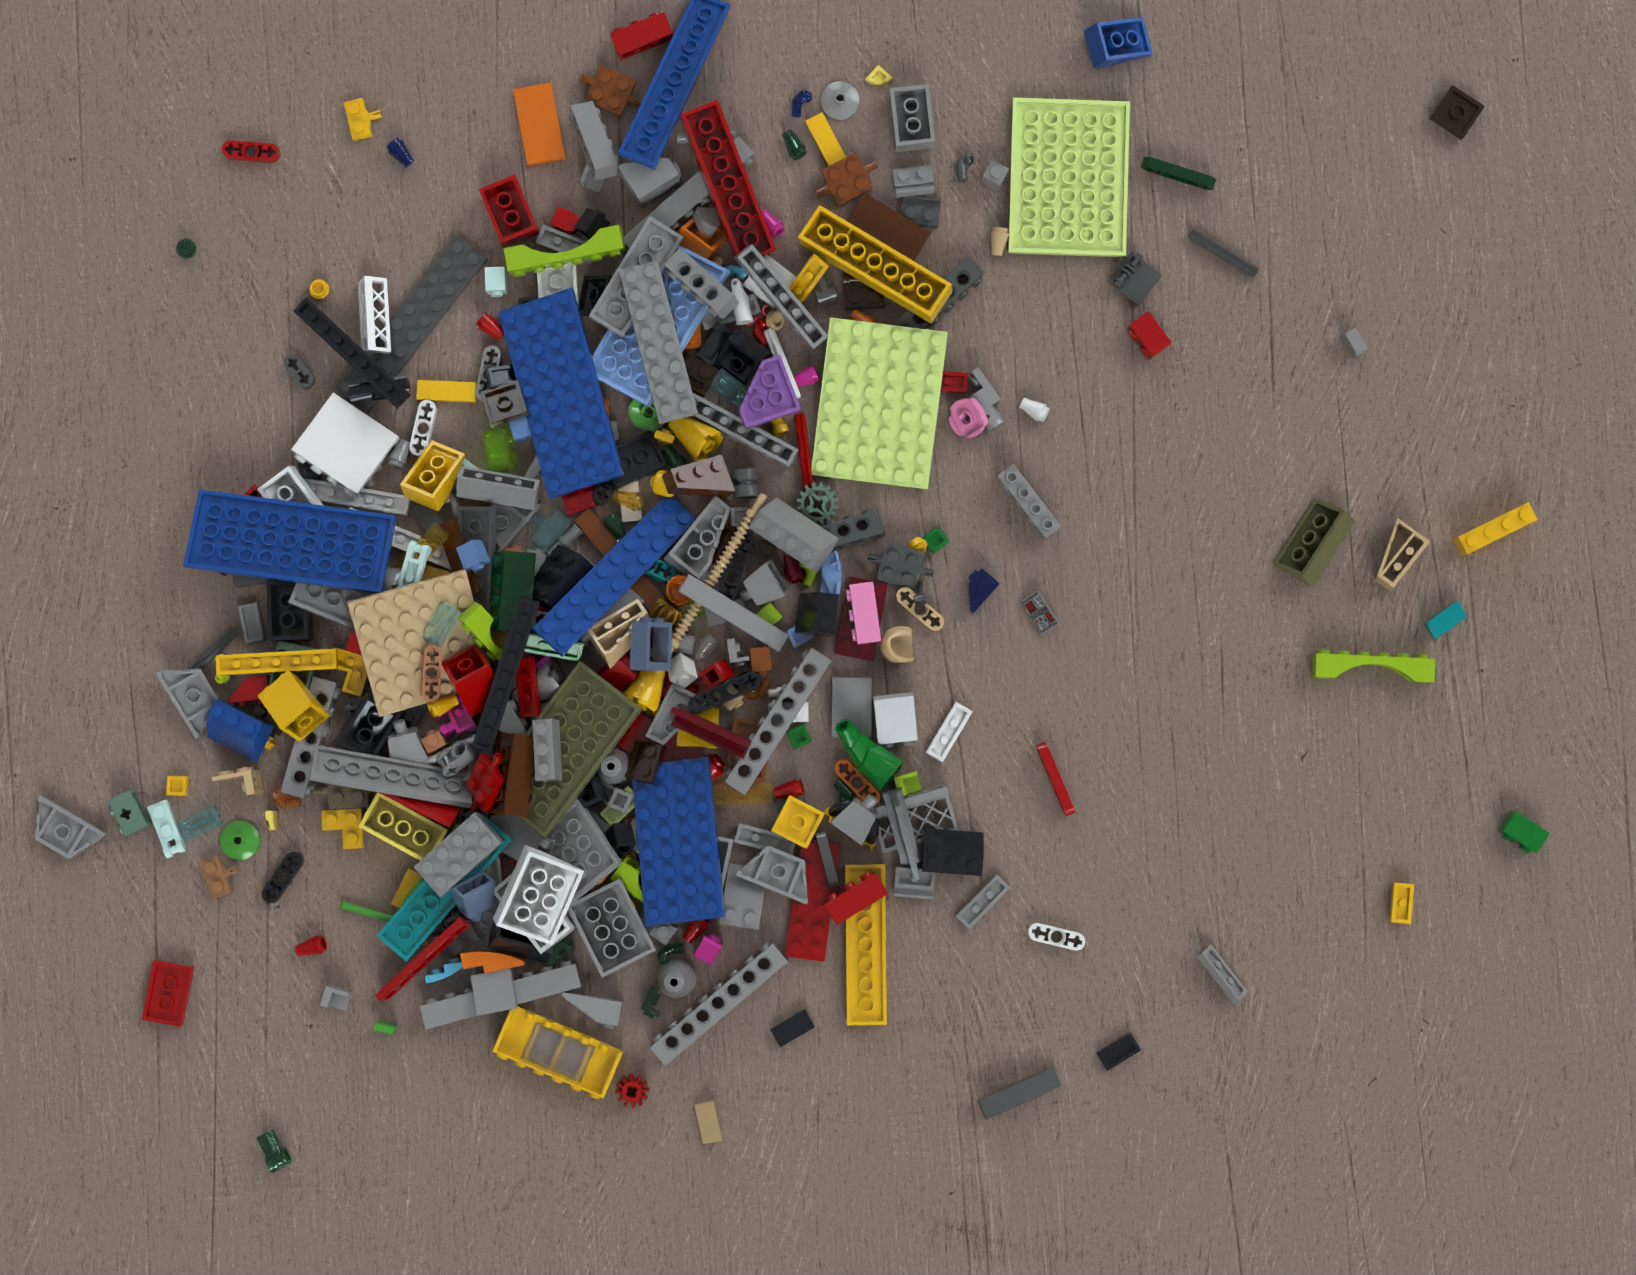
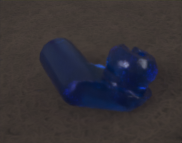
(798, 100)

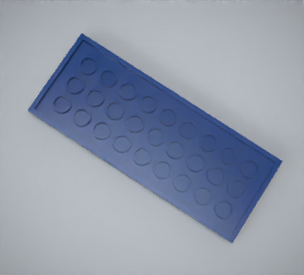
(561, 393)
(290, 541)

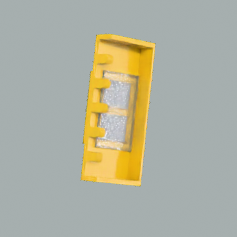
(558, 1052)

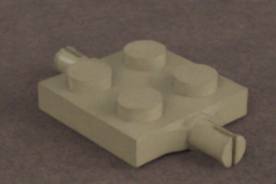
(344, 797)

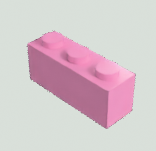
(863, 613)

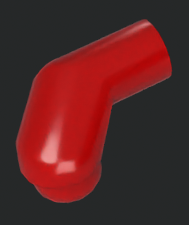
(758, 331)

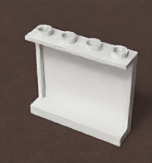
(344, 445)

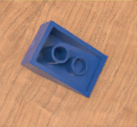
(1117, 41)

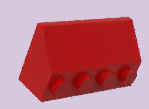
(442, 813)

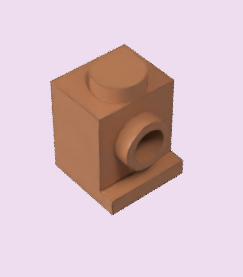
(434, 741)

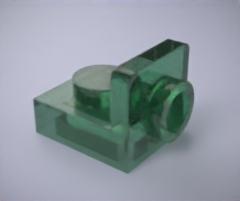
(558, 952)
(651, 999)

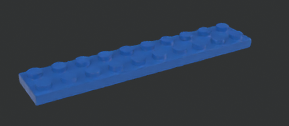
(674, 81)
(614, 575)

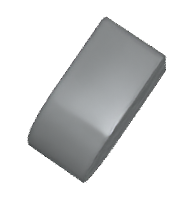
(706, 220)
(1354, 342)

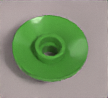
(642, 418)
(249, 840)

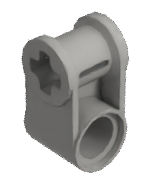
(456, 758)

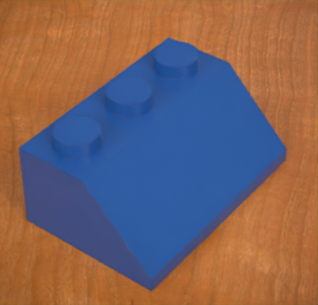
(237, 730)

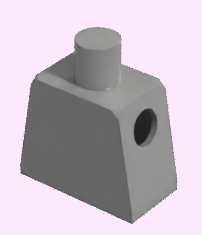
(764, 585)
(406, 743)

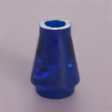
(400, 152)

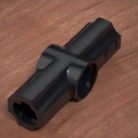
(366, 391)

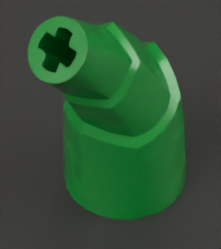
(869, 759)

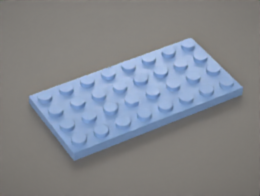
(620, 360)

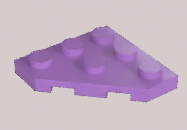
(769, 395)

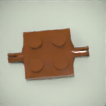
(611, 90)
(846, 179)

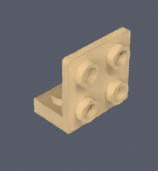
(252, 780)

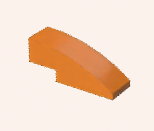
(490, 960)

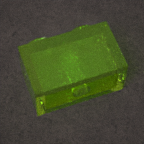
(499, 450)

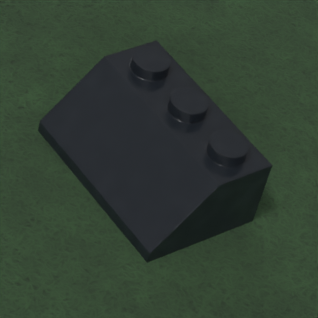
(952, 852)
(515, 944)

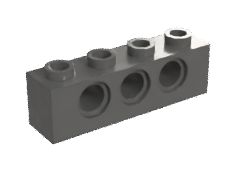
(855, 536)

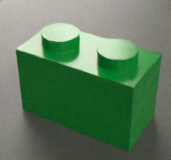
(1523, 832)

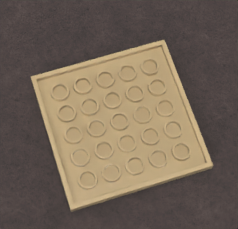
(392, 639)

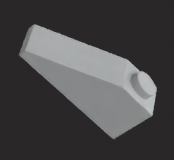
(601, 1009)

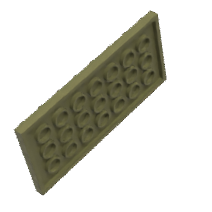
(591, 723)

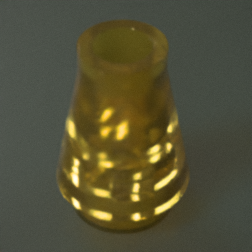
(631, 500)

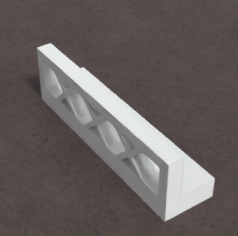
(367, 318)

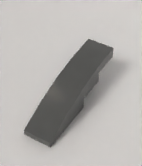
(1019, 1093)

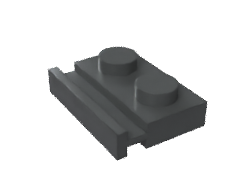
(921, 210)

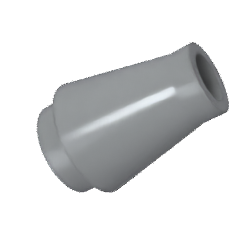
(399, 455)

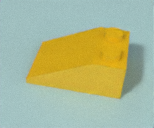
(433, 476)

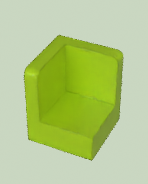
(908, 783)

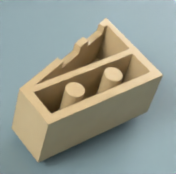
(1401, 552)
(613, 633)

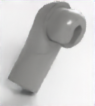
(452, 499)

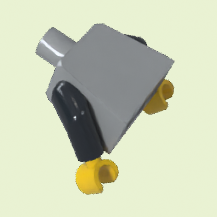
(856, 819)

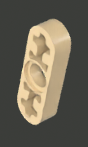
(919, 617)

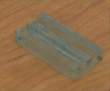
(447, 630)
(216, 816)

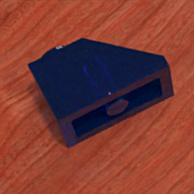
(980, 588)

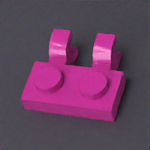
(460, 720)

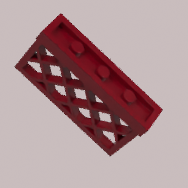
(710, 732)

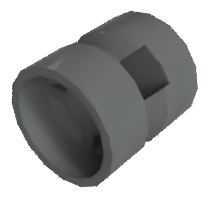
(745, 483)

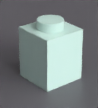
(496, 281)

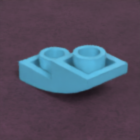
(450, 968)

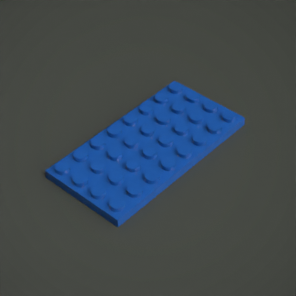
(679, 844)

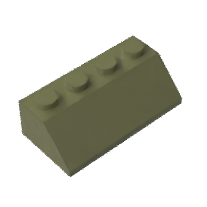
(1314, 542)

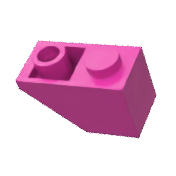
(708, 948)

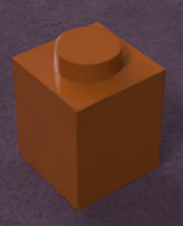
(761, 660)

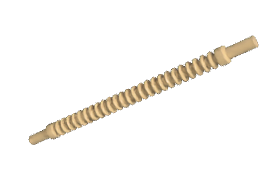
(750, 515)

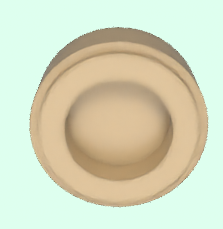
(775, 320)

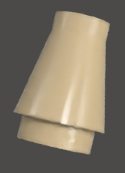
(998, 240)

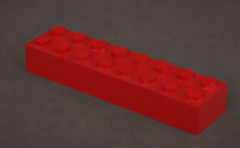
(726, 179)

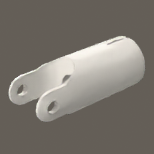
(742, 310)

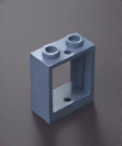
(641, 645)

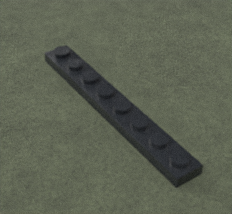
(352, 353)
(506, 673)

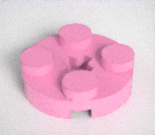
(977, 416)

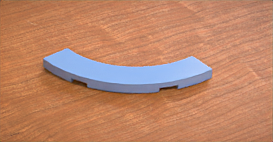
(830, 584)

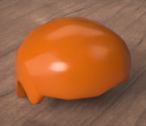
(672, 594)

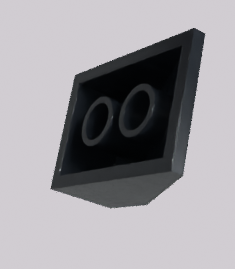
(364, 729)

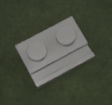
(913, 181)
(908, 887)

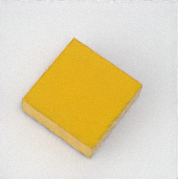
(177, 785)

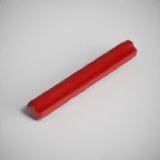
(803, 447)

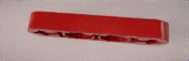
(1055, 779)

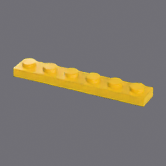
(276, 662)

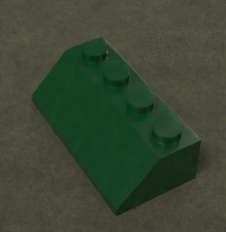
(510, 579)

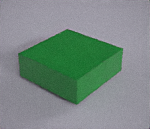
(935, 539)
(798, 736)

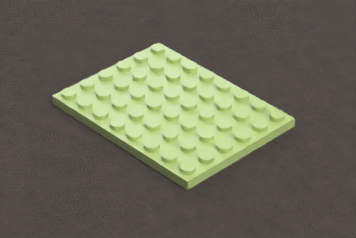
(1069, 177)
(879, 403)

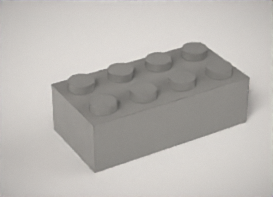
(459, 854)

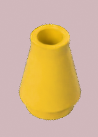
(442, 705)

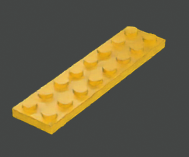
(866, 956)

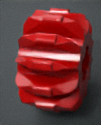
(639, 1092)

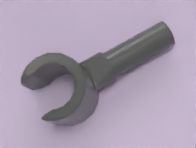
(920, 598)

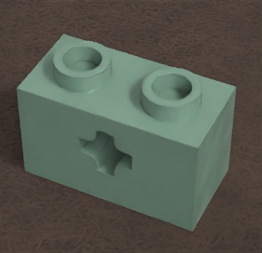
(137, 820)

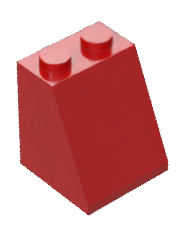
(470, 678)

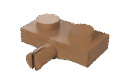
(218, 876)

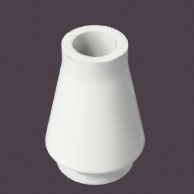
(1036, 410)

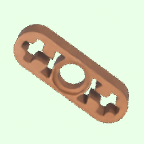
(426, 658)

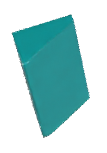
(1445, 620)

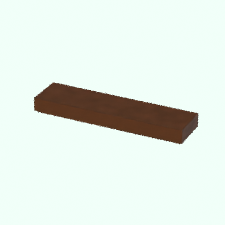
(450, 545)

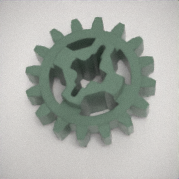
(810, 491)

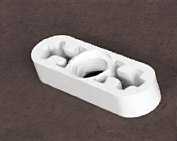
(431, 415)
(1040, 938)

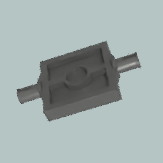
(900, 565)

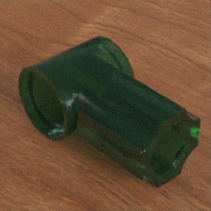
(276, 1155)

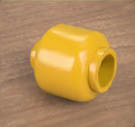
(658, 484)

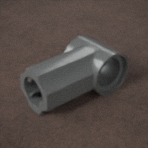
(825, 291)

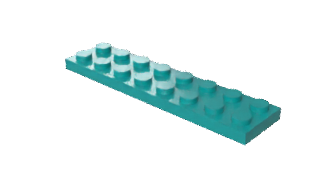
(426, 909)

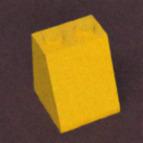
(293, 706)

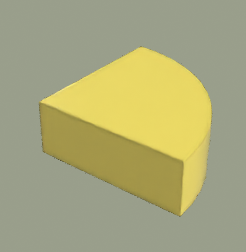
(878, 77)
(271, 817)

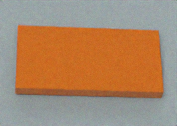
(539, 124)

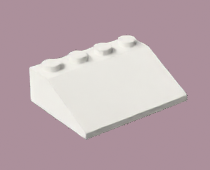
(537, 895)

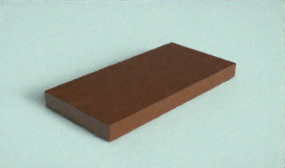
(888, 226)

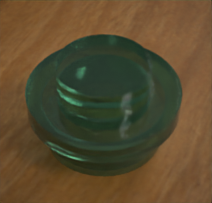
(186, 248)

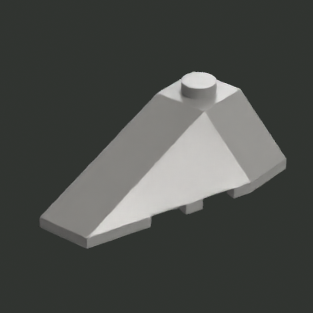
(698, 544)

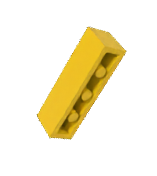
(1494, 529)

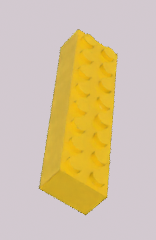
(875, 264)

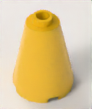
(696, 437)
(647, 690)

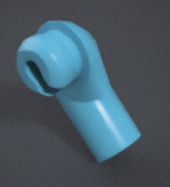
(737, 270)

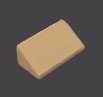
(708, 1122)

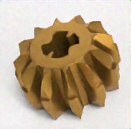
(666, 610)

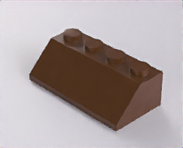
(517, 770)

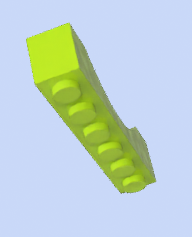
(604, 243)
(1412, 669)

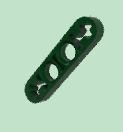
(1178, 173)

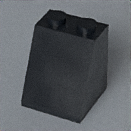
(817, 614)

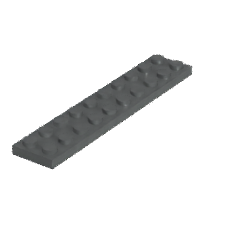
(422, 310)

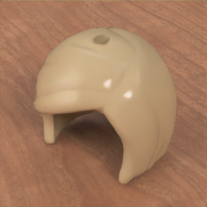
(897, 644)

